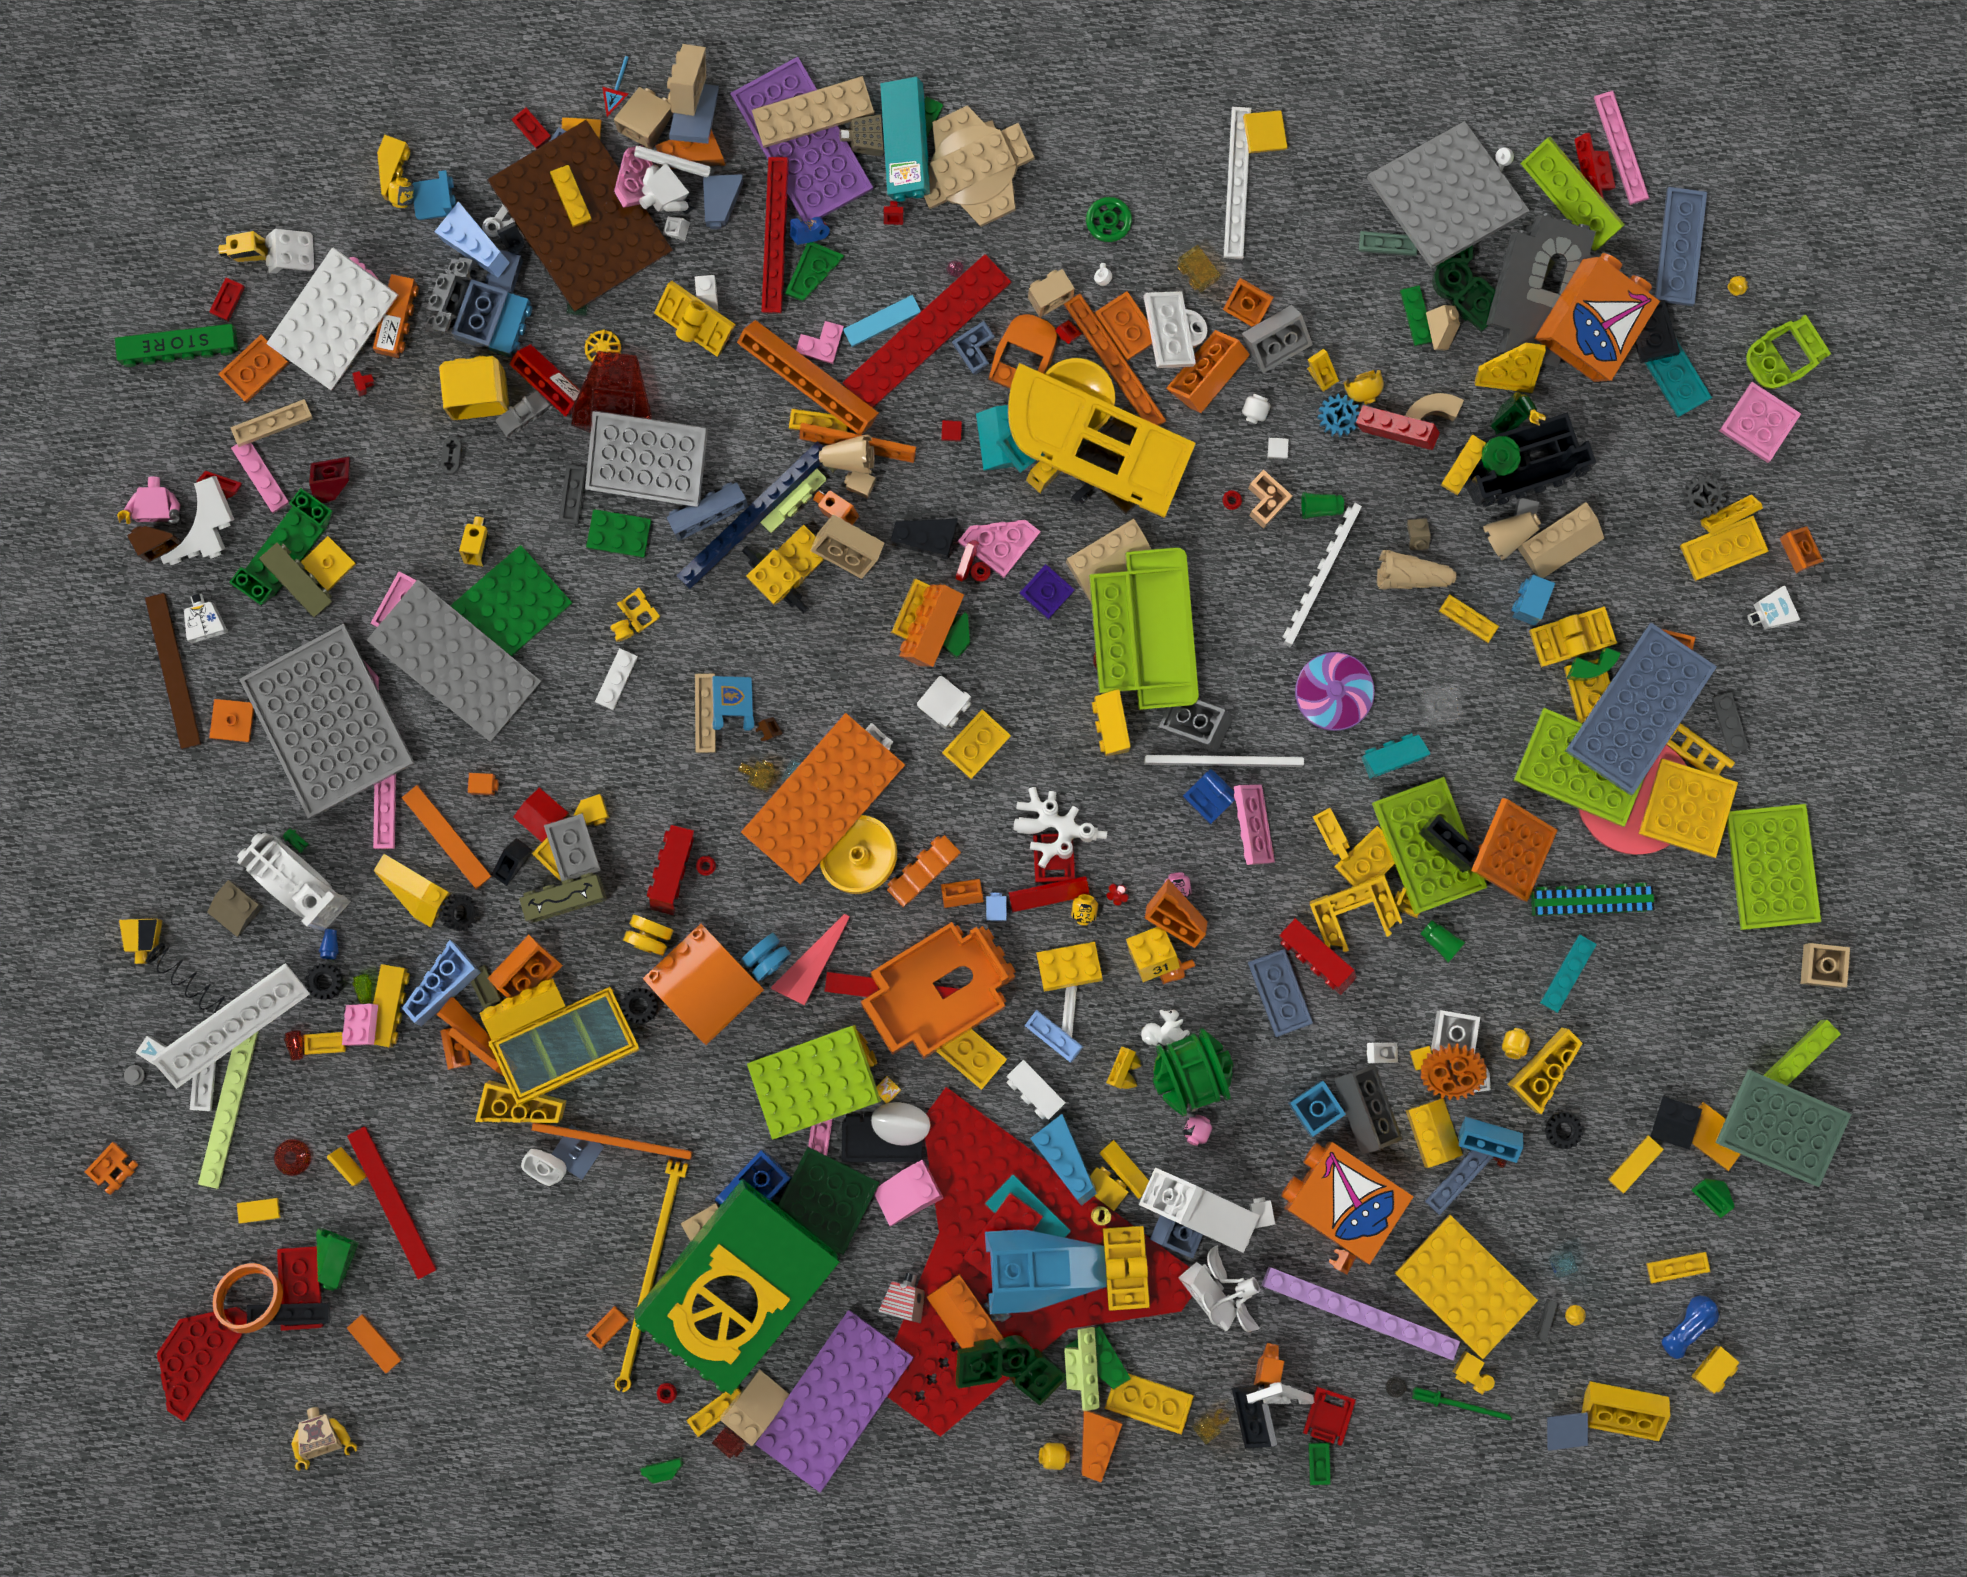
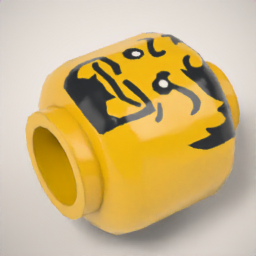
(1084, 909)

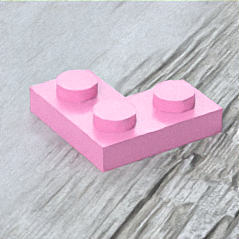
(823, 348)

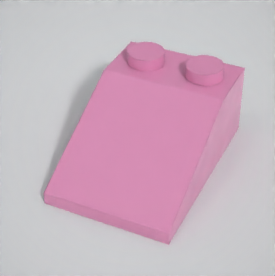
(907, 1193)

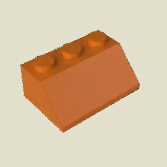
(524, 968)

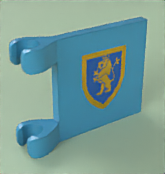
(732, 698)

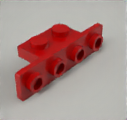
(1594, 164)

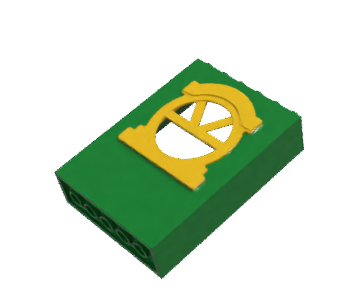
(744, 1240)

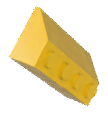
(1626, 1411)

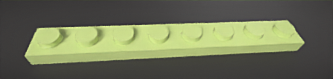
(227, 1113)

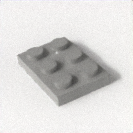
(572, 847)

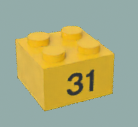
(1152, 953)

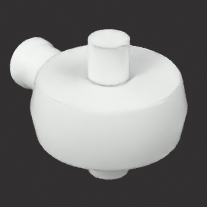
(1504, 157)
(1103, 275)

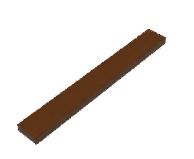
(173, 671)

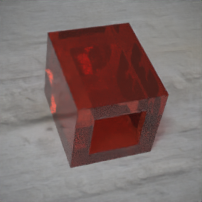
(729, 1442)

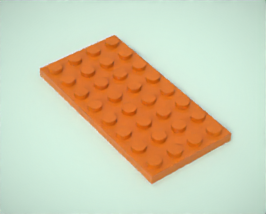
(823, 798)

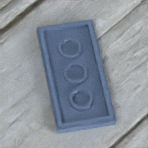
(696, 127)
(1280, 993)

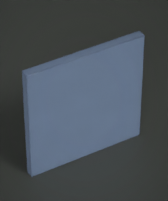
(577, 1154)
(1567, 1431)

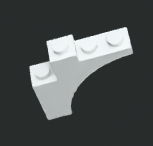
(204, 535)

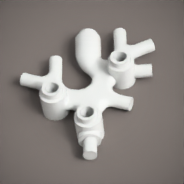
(1049, 818)

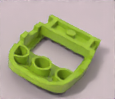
(1769, 366)

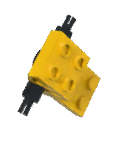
(784, 569)

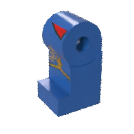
(808, 231)

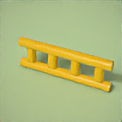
(1707, 749)

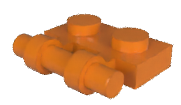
(107, 1163)

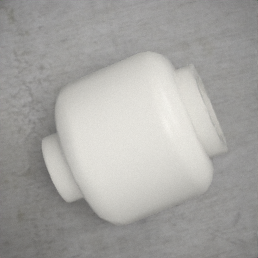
(1256, 408)

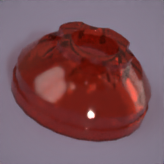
(302, 1153)

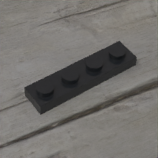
(293, 1313)

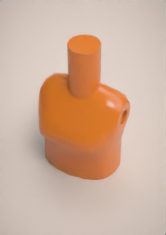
(1178, 973)

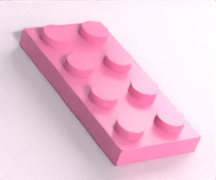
(1254, 824)

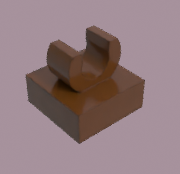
(769, 728)

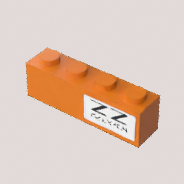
(395, 322)

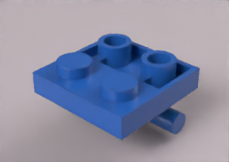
(1210, 796)

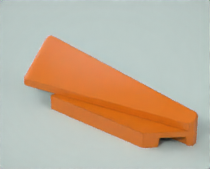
(468, 1032)

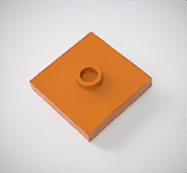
(231, 720)

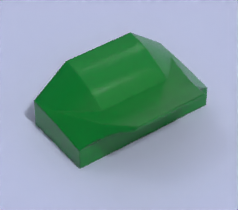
(662, 1471)

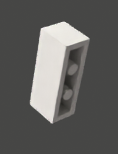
(1034, 1090)

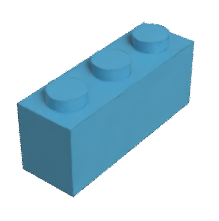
(510, 325)
(1491, 1139)

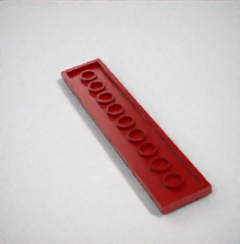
(927, 332)

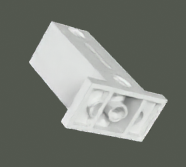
(1199, 1210)

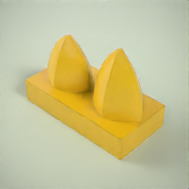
(1119, 1074)

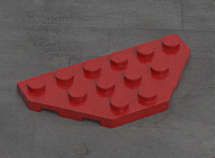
(195, 1356)

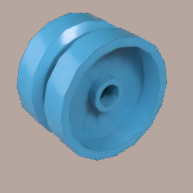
(767, 959)

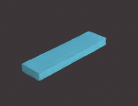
(882, 321)

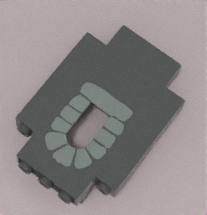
(1519, 301)

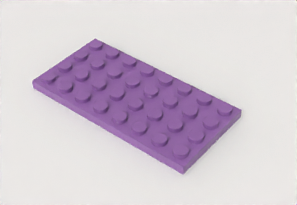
(821, 168)
(834, 1401)

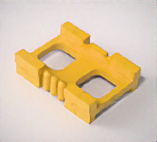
(643, 607)

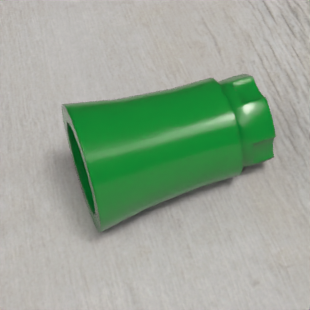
(1321, 505)
(1442, 940)

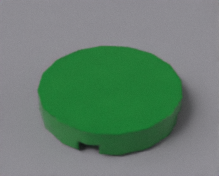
(1501, 455)

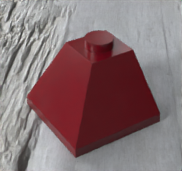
(329, 478)

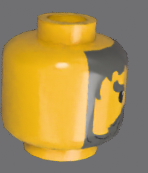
(401, 192)

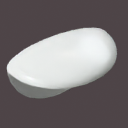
(900, 1123)

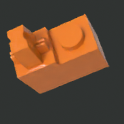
(1269, 1366)

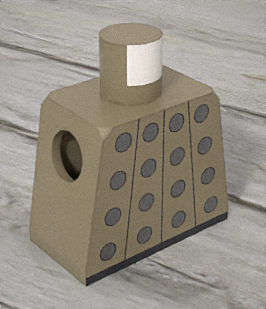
(865, 135)

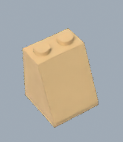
(644, 117)

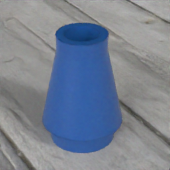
(329, 945)

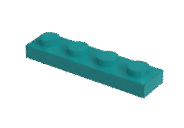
(1568, 973)

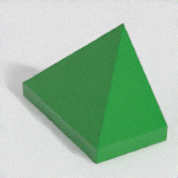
(1715, 1196)

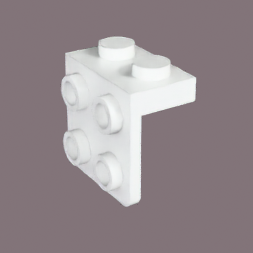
(289, 250)
(944, 702)

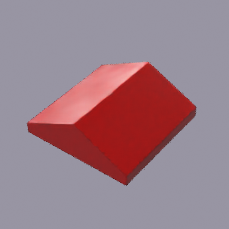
(539, 811)

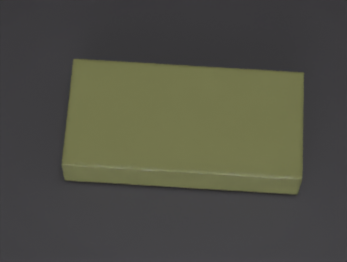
(485, 989)

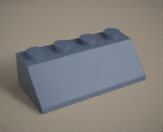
(709, 511)

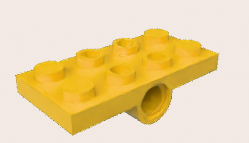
(694, 319)
(1572, 636)
(1126, 1268)

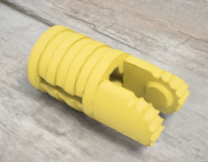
(1095, 1214)

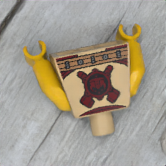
(319, 1436)

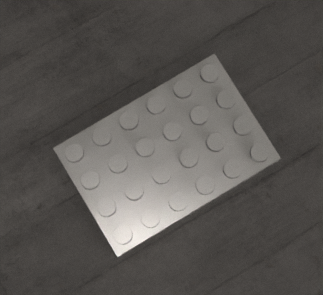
(646, 458)

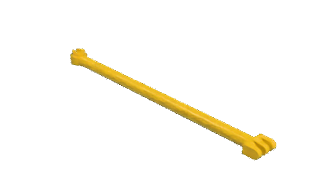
(652, 1266)

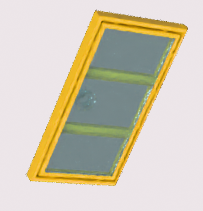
(564, 1046)

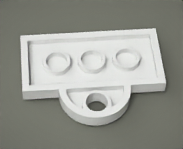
(1172, 329)

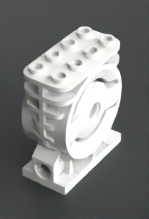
(292, 881)

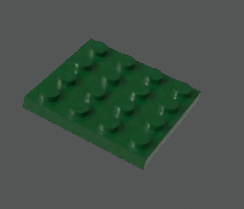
(828, 1198)

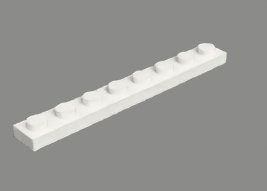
(1324, 567)

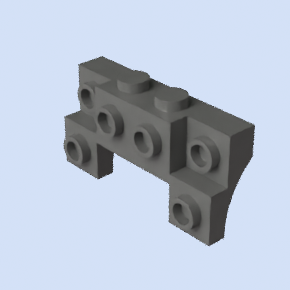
(448, 295)

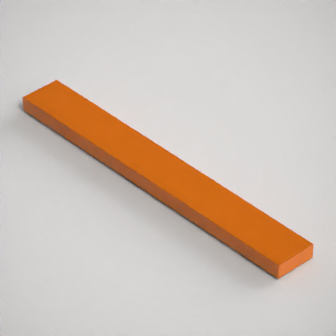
(1113, 360)
(599, 1138)

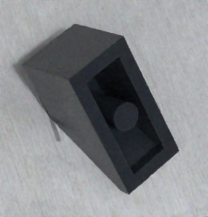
(511, 861)

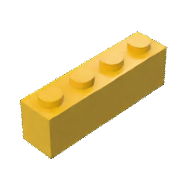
(389, 998)
(522, 1009)

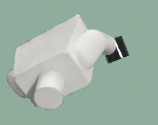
(664, 190)

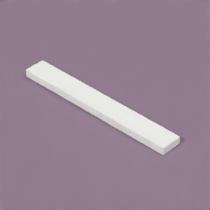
(1236, 186)
(1223, 760)

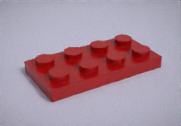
(1011, 1215)
(299, 1279)

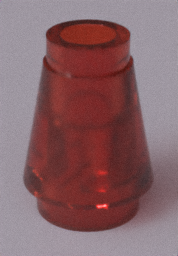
(294, 1044)

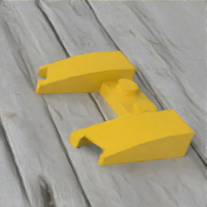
(1373, 890)

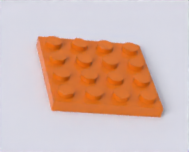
(1514, 850)

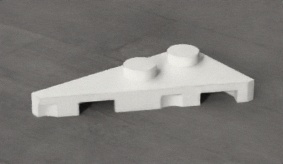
(1280, 1394)

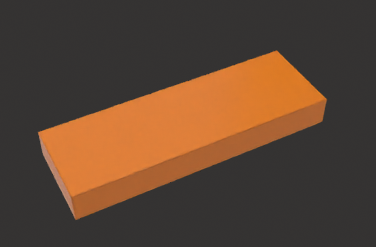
(374, 1343)

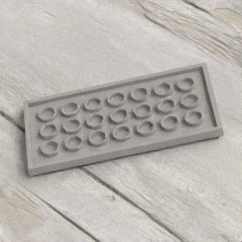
(453, 660)

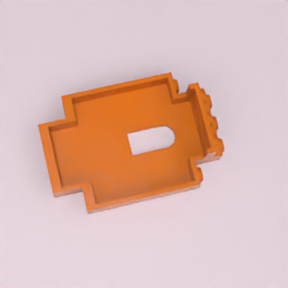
(911, 1008)

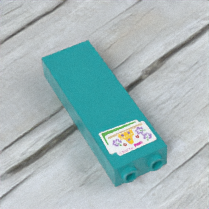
(905, 139)

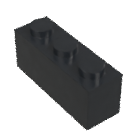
(1449, 843)

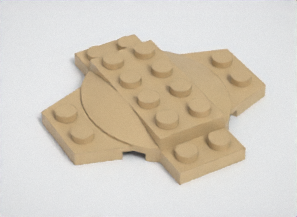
(976, 165)

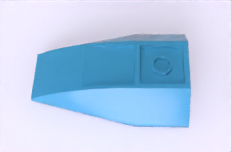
(1040, 1269)

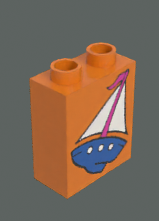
(1598, 317)
(1346, 1201)

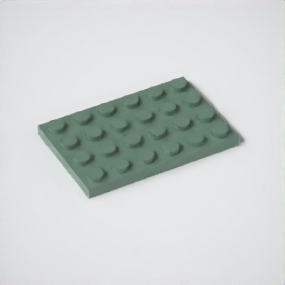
(1783, 1128)

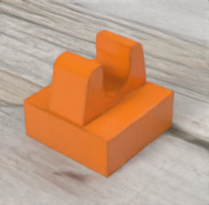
(1344, 1261)

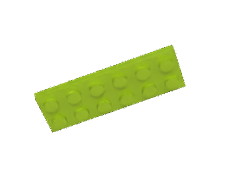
(1571, 191)

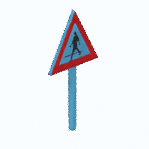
(612, 97)

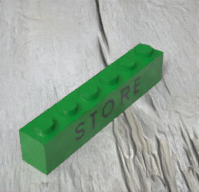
(176, 344)

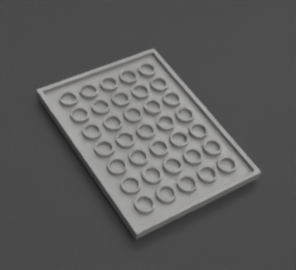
(326, 721)

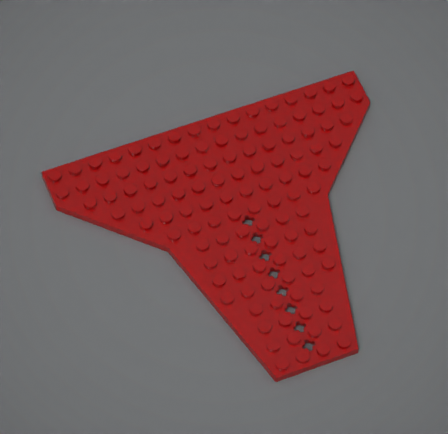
(969, 1164)

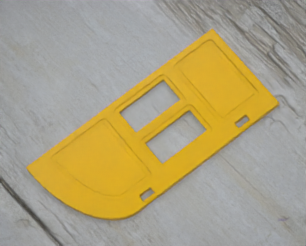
(1054, 420)

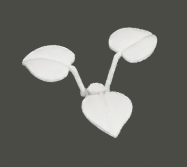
(1245, 1289)

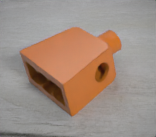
(832, 504)

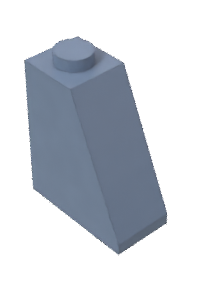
(720, 198)

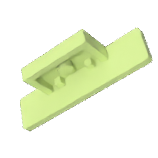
(795, 499)
(1082, 1368)

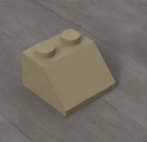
(234, 908)

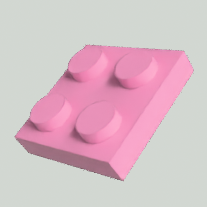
(359, 1024)

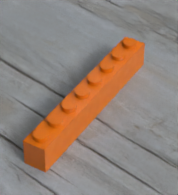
(807, 377)

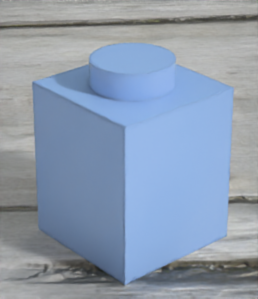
(995, 907)

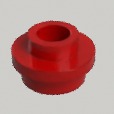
(1234, 494)
(980, 578)
(703, 859)
(661, 1397)

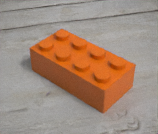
(931, 625)

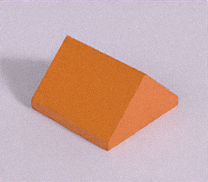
(1248, 303)
(1801, 549)

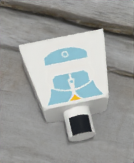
(1774, 610)

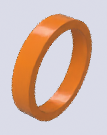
(225, 1284)

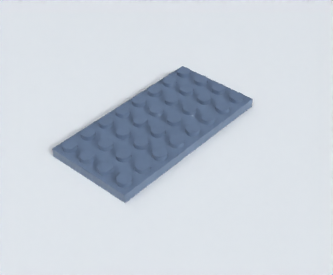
(1640, 709)

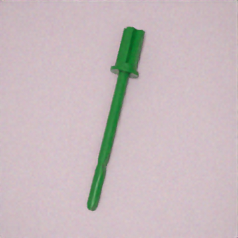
(1434, 1398)

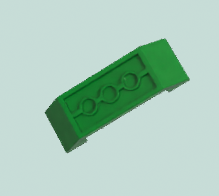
(297, 532)

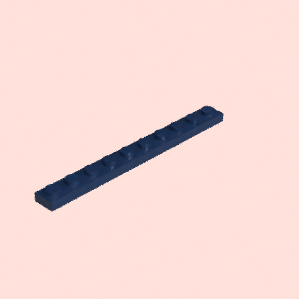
(751, 517)

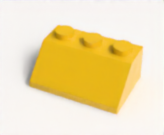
(1111, 723)
(1434, 1133)

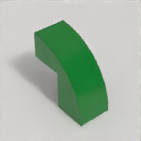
(1584, 670)

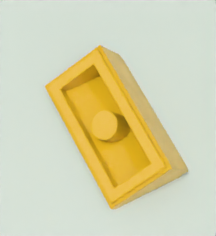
(347, 1166)

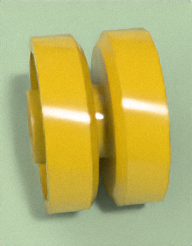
(647, 937)

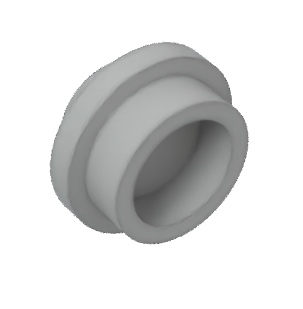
(134, 1075)

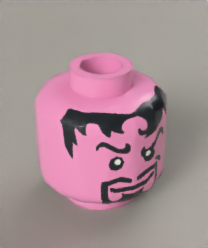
(1181, 882)

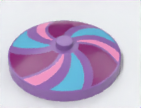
(1334, 691)

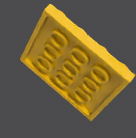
(1688, 808)

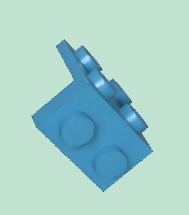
(434, 197)

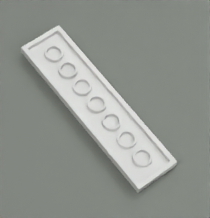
(230, 1026)

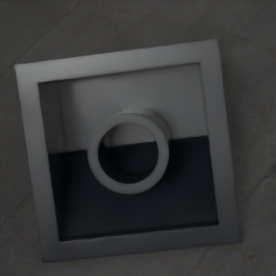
(1676, 1123)

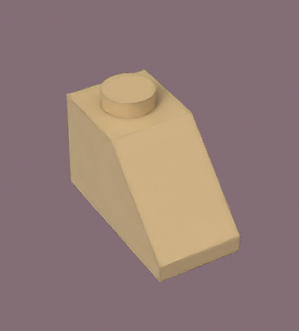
(1443, 326)

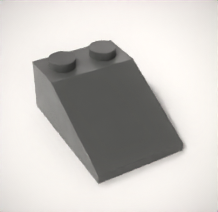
(1198, 724)

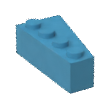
(1062, 1154)

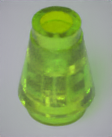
(363, 988)

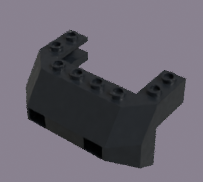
(1564, 463)

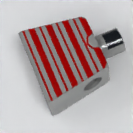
(904, 1300)

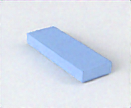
(1054, 1036)

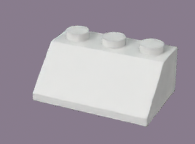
(1197, 1281)

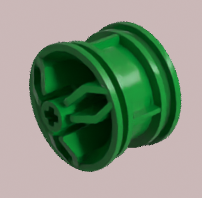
(1192, 1072)

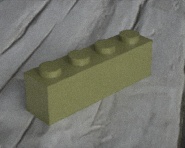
(295, 580)

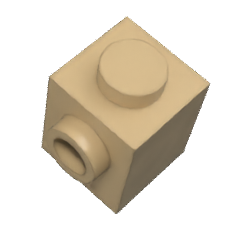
(860, 483)

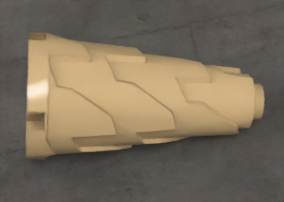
(1410, 572)

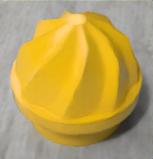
(1737, 285)
(1575, 1315)

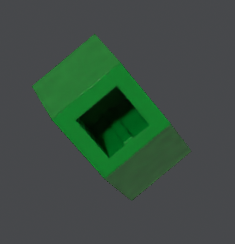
(958, 636)

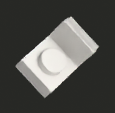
(1382, 1052)

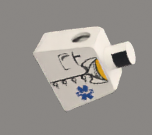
(202, 620)

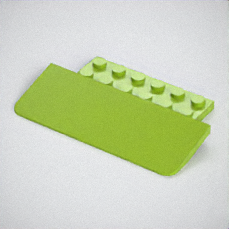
(1146, 629)

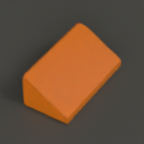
(962, 893)
(455, 1053)

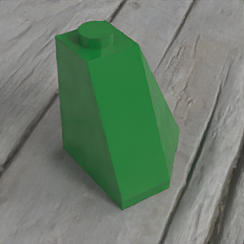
(333, 1258)

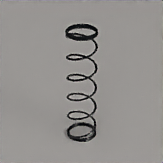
(162, 947)

